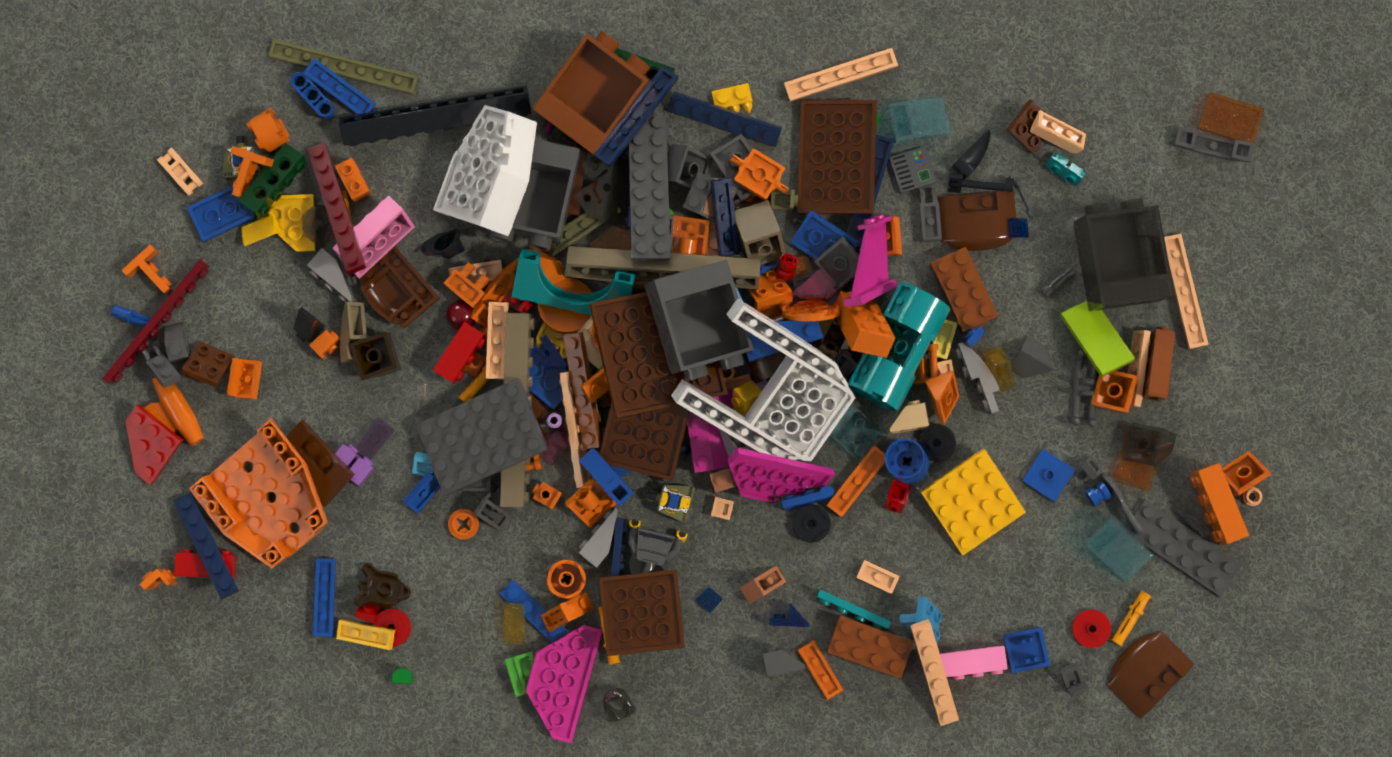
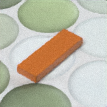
(820, 670)

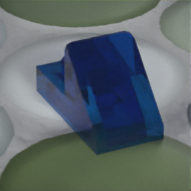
(554, 359)
(795, 619)

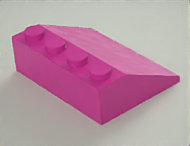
(706, 440)

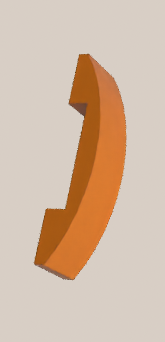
(495, 292)

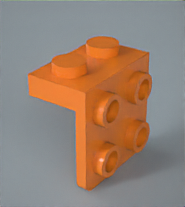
(771, 295)

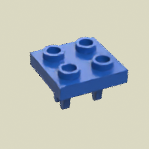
(1026, 650)

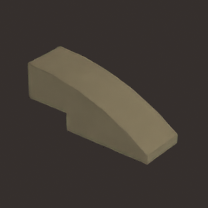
(352, 329)

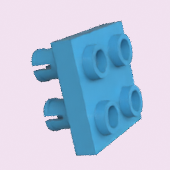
(925, 611)

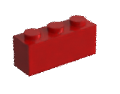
(460, 353)
(191, 565)

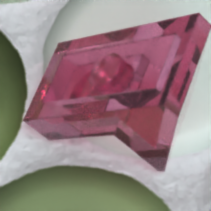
(557, 444)

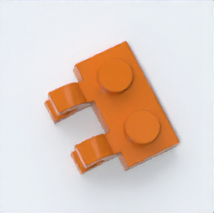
(466, 289)

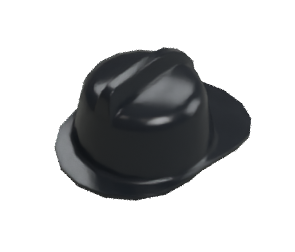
(444, 244)

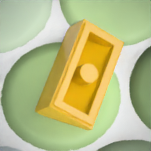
(260, 230)

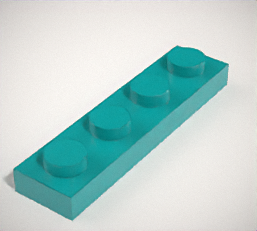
(860, 614)

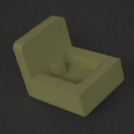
(783, 201)

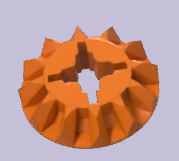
(463, 514)

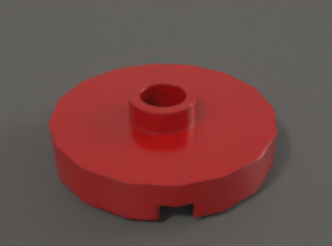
(399, 620)
(1081, 628)

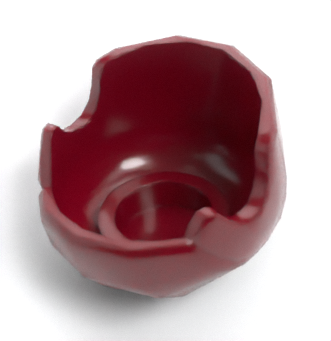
(458, 313)

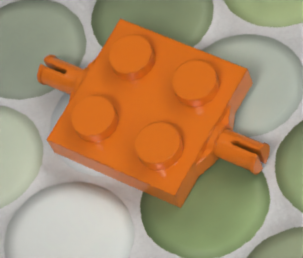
(759, 174)

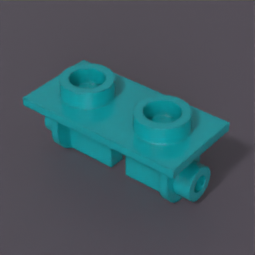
(1071, 174)

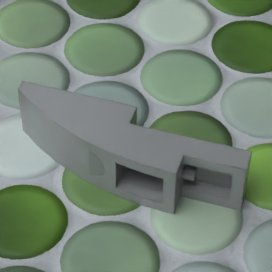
(974, 369)

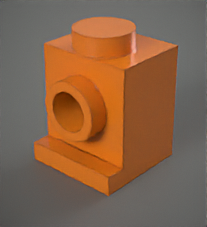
(325, 343)
(554, 495)

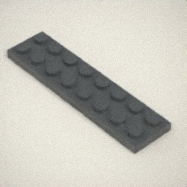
(649, 192)

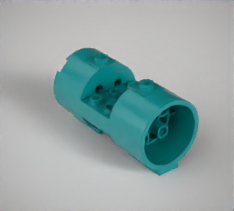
(915, 322)

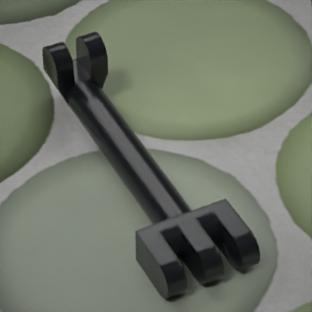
(956, 182)

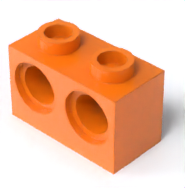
(353, 180)

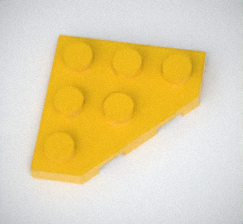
(289, 215)

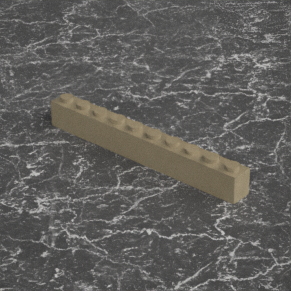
(604, 263)
(517, 365)

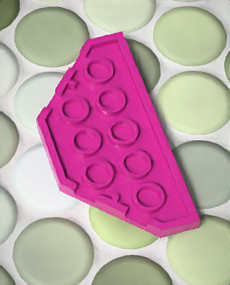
(767, 476)
(561, 679)

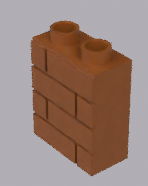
(593, 91)

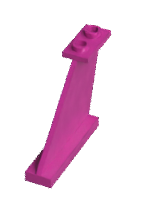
(872, 267)

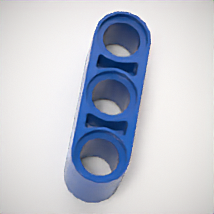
(309, 88)

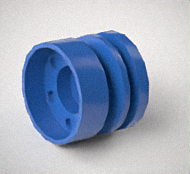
(906, 450)

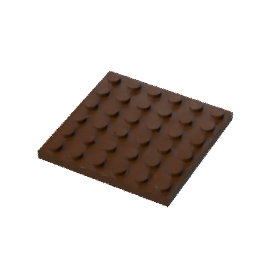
(636, 359)

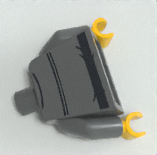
(653, 546)

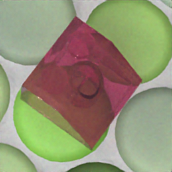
(817, 287)

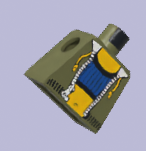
(233, 161)
(673, 501)

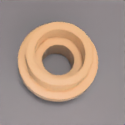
(1258, 497)

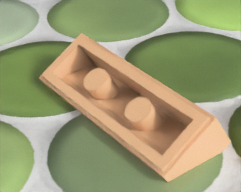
(1058, 133)

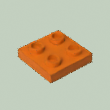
(690, 235)
(590, 502)

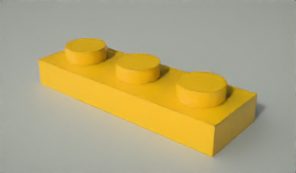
(365, 634)

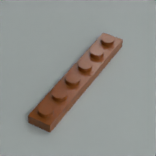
(579, 374)

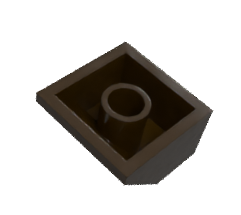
(375, 356)

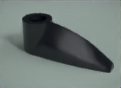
(973, 156)

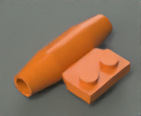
(175, 412)

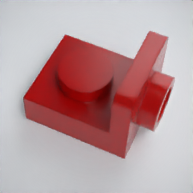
(518, 305)
(897, 496)
(367, 613)

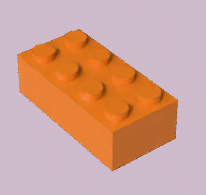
(865, 327)
(1219, 504)

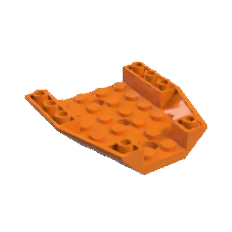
(241, 501)

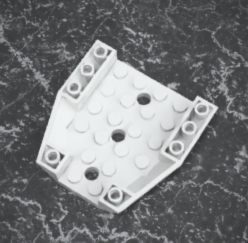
(496, 186)

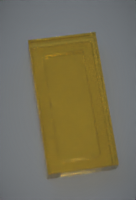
(513, 623)

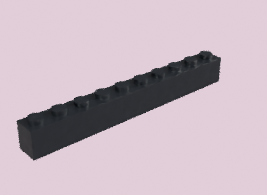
(430, 116)

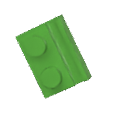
(518, 671)

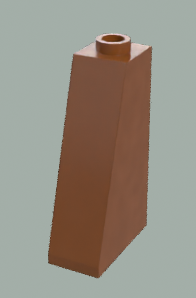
(1159, 365)

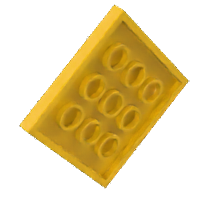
(972, 501)

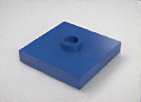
(1048, 475)

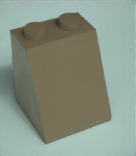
(759, 232)

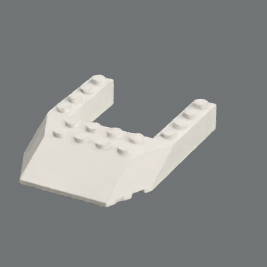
(794, 407)

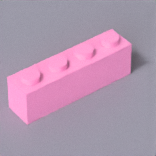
(974, 662)

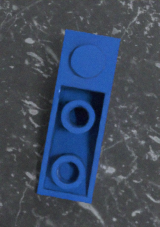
(606, 476)

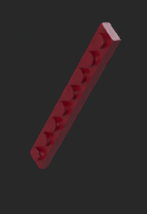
(336, 208)
(162, 316)

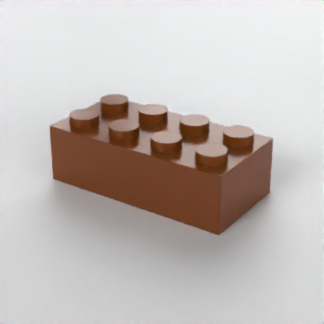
(963, 290)
(870, 647)

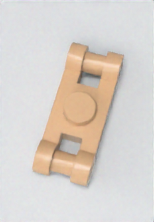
(180, 171)

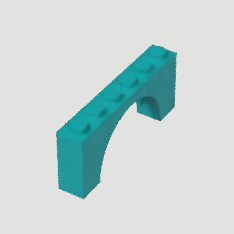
(534, 286)

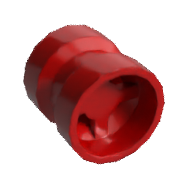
(786, 266)

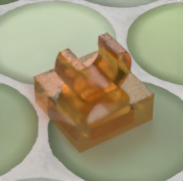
(803, 266)

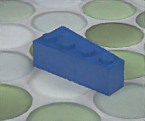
(807, 330)

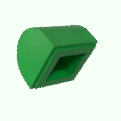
(402, 676)

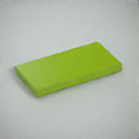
(1097, 338)

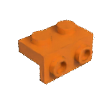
(244, 378)
(153, 579)

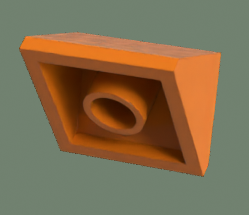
(1115, 392)
(943, 394)
(1244, 473)

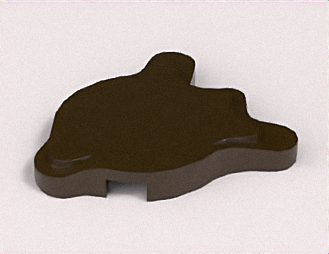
(380, 588)

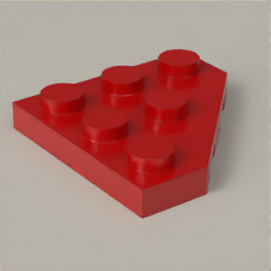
(150, 444)

